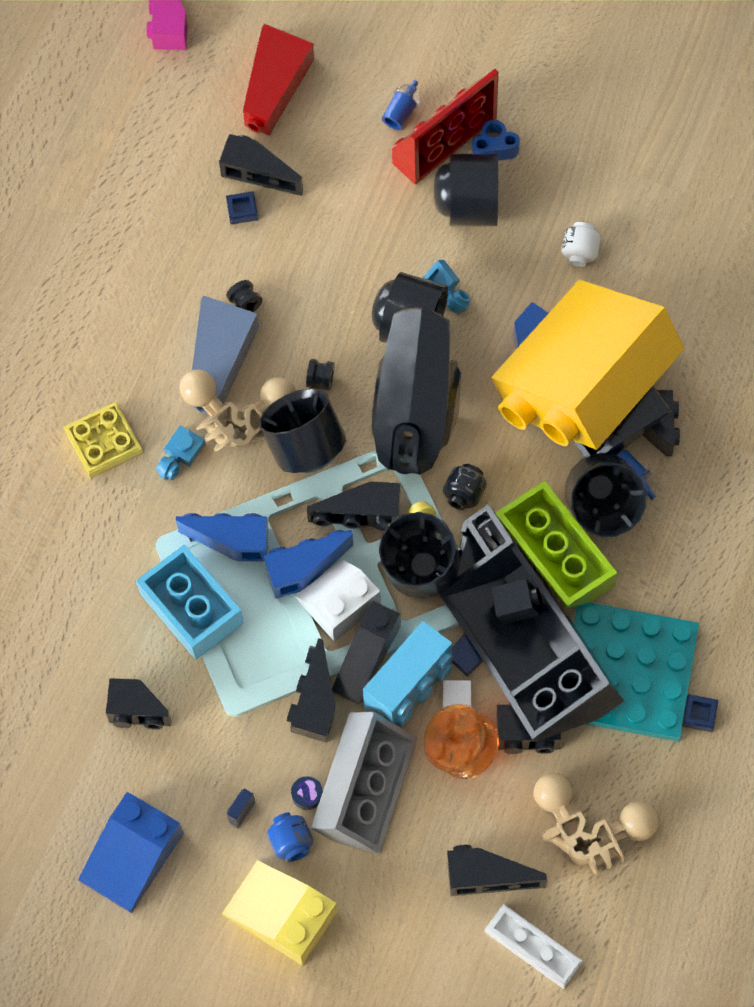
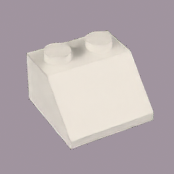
(339, 598)

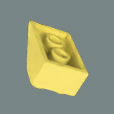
(281, 911)

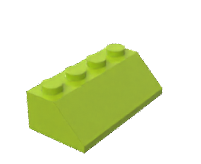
(558, 546)

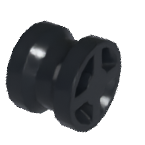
(243, 296)
(320, 374)

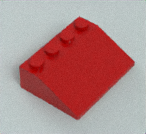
(447, 129)

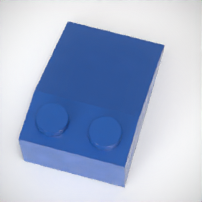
(130, 851)

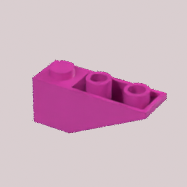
(168, 25)

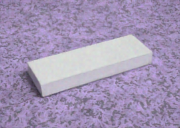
(533, 946)

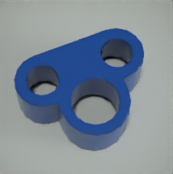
(499, 144)

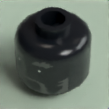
(464, 486)

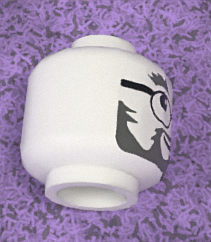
(581, 244)

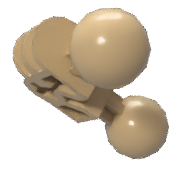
(199, 390)
(637, 821)

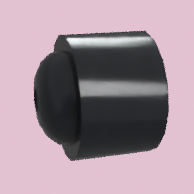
(468, 190)
(405, 293)
(303, 431)
(605, 495)
(419, 555)

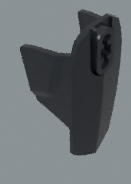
(415, 392)

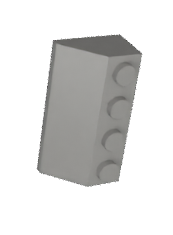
(364, 782)

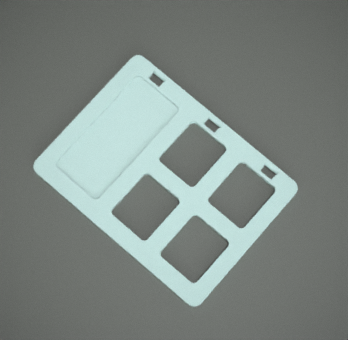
(269, 650)

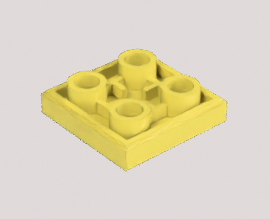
(103, 439)

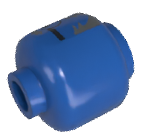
(290, 837)

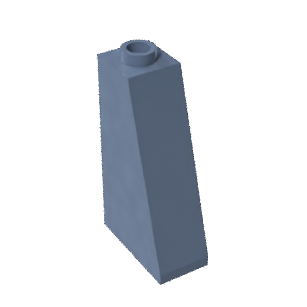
(222, 342)

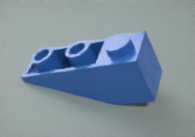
(233, 536)
(300, 565)

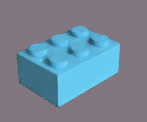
(190, 601)
(409, 675)

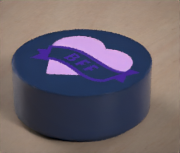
(306, 792)

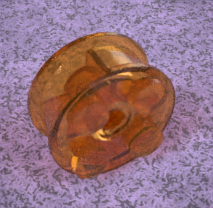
(461, 741)

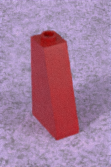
(275, 76)

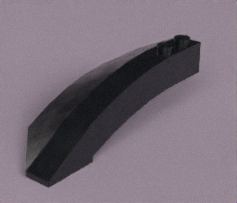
(537, 660)

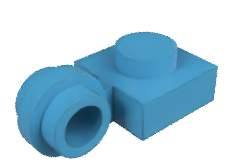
(441, 273)
(183, 448)

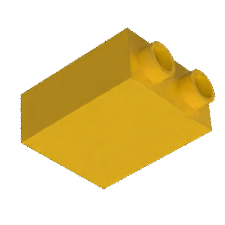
(587, 365)

